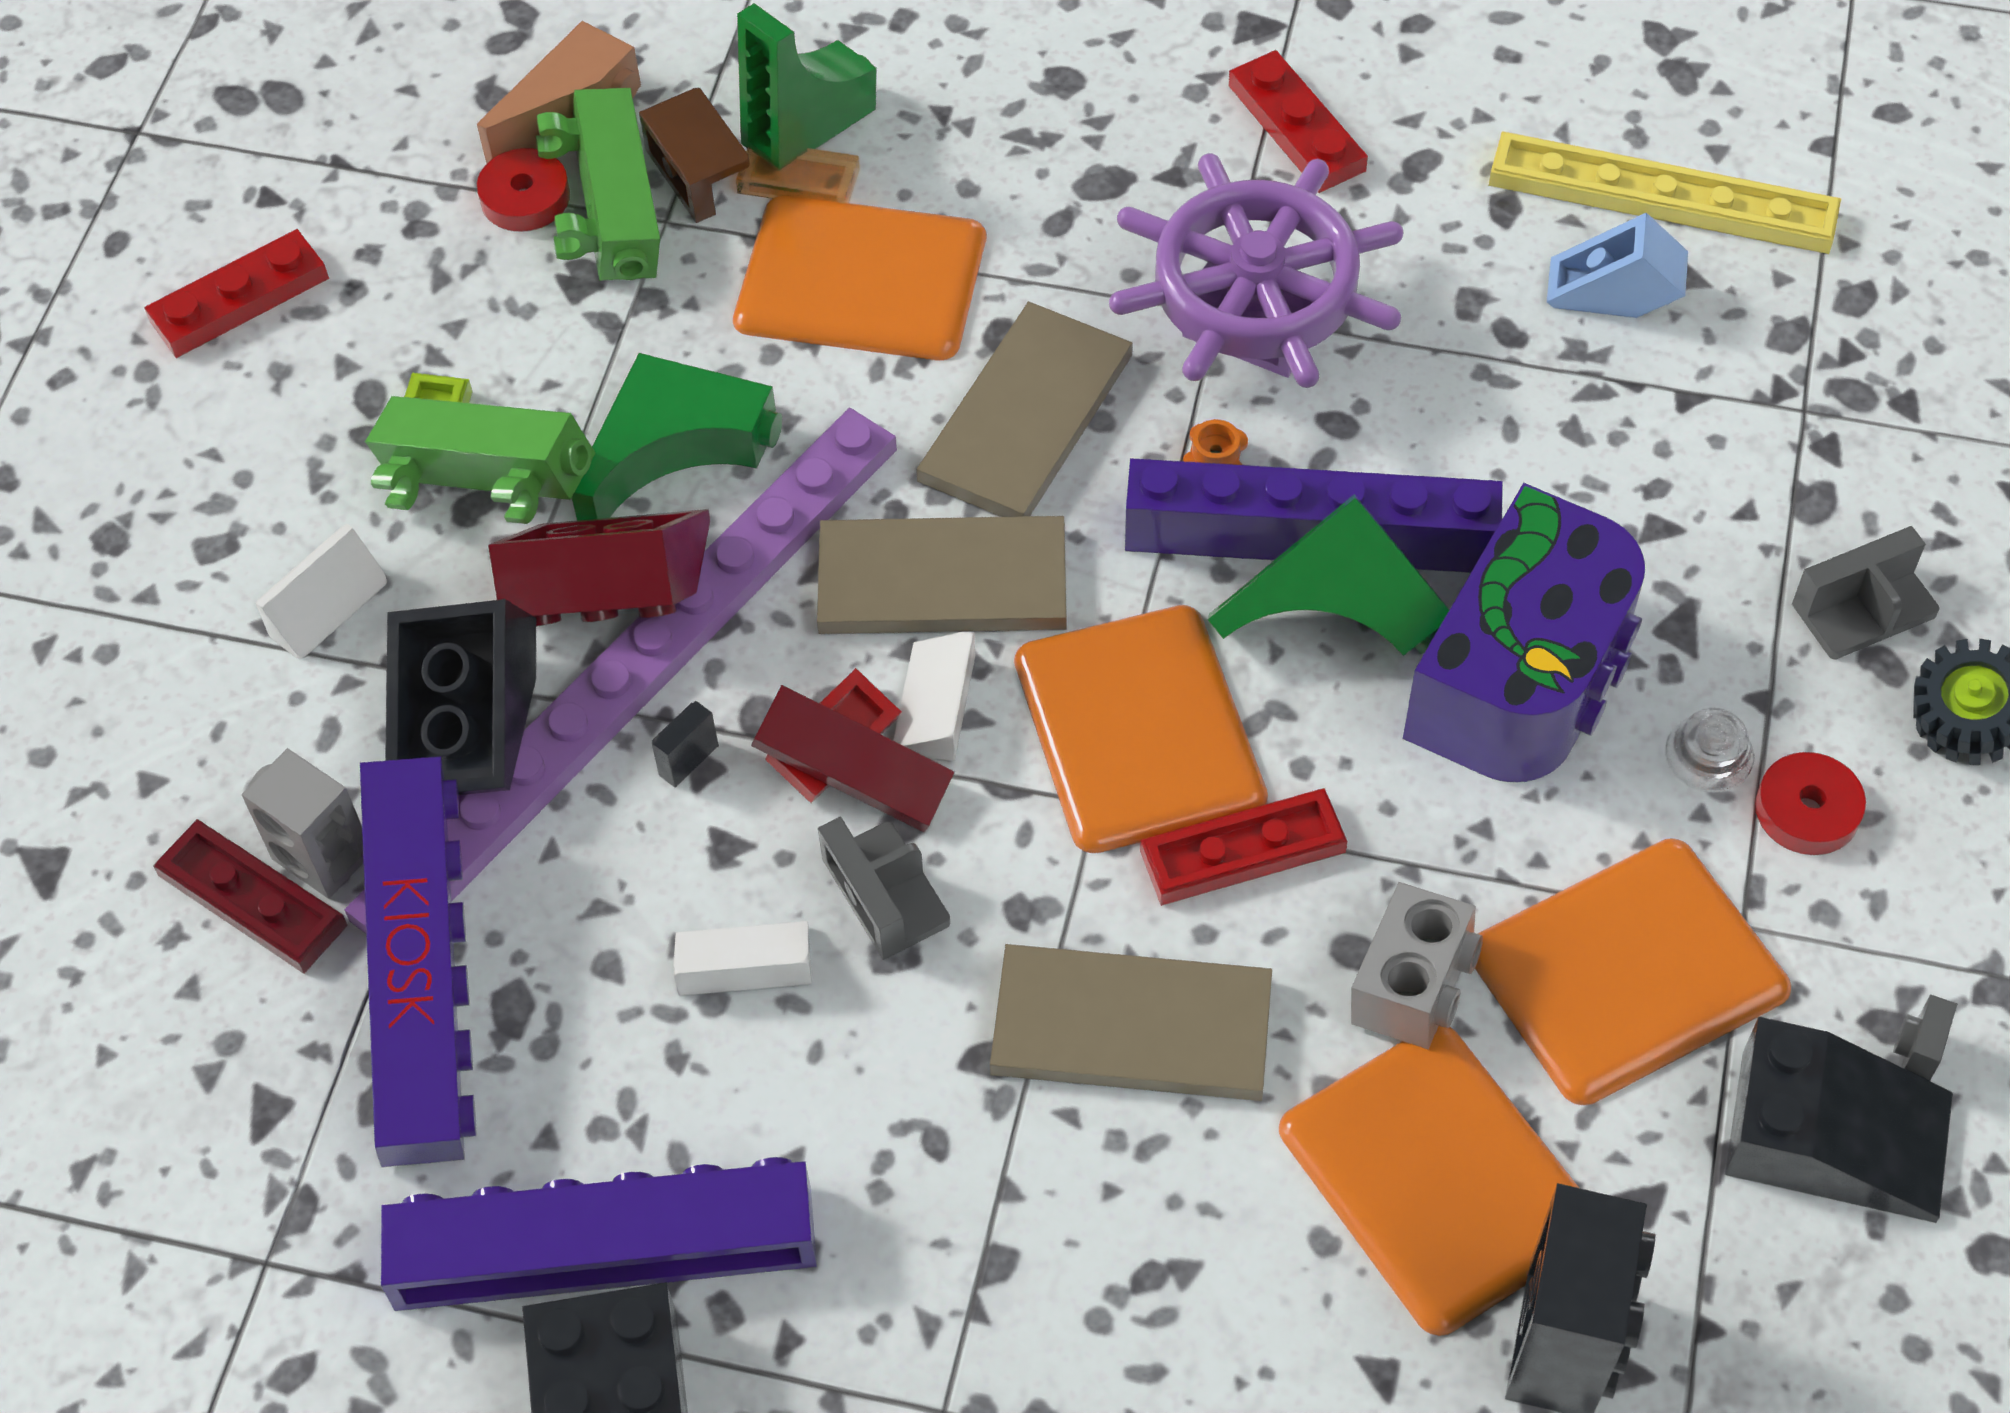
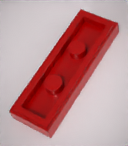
(1243, 846)

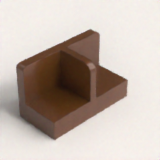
(692, 148)

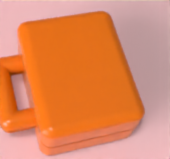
(861, 277)
(1138, 728)
(1629, 971)
(1430, 1176)

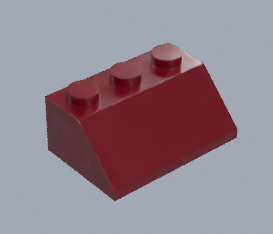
(602, 565)

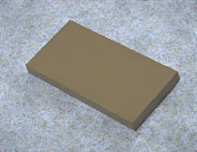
(1025, 412)
(942, 575)
(1132, 1022)

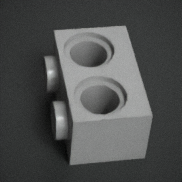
(306, 822)
(1404, 962)

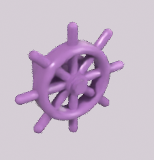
(1250, 292)

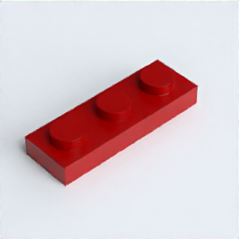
(1296, 118)
(236, 293)

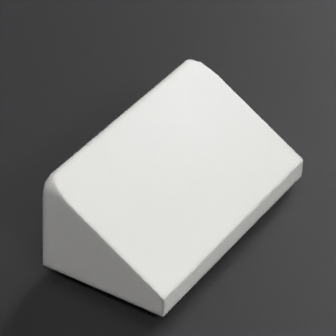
(321, 593)
(936, 695)
(742, 958)

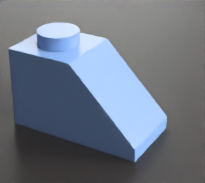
(1620, 271)

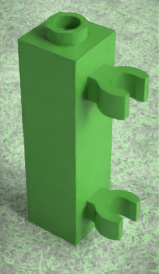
(614, 184)
(478, 447)

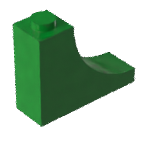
(793, 97)
(673, 421)
(1347, 570)

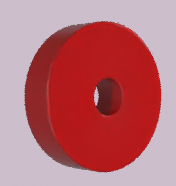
(529, 209)
(1807, 828)

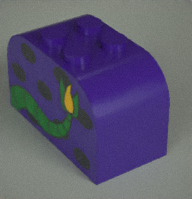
(1530, 642)

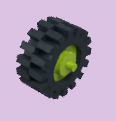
(1965, 701)

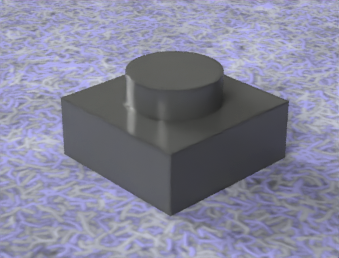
(1925, 1037)

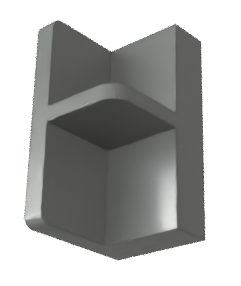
(1865, 594)
(883, 885)

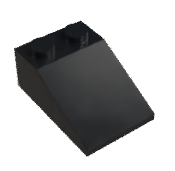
(461, 689)
(1838, 1122)

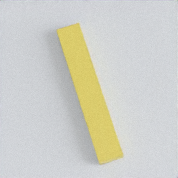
(1665, 192)

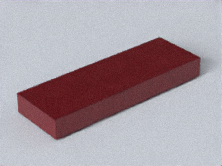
(853, 758)
(250, 896)

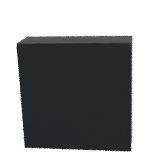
(685, 743)

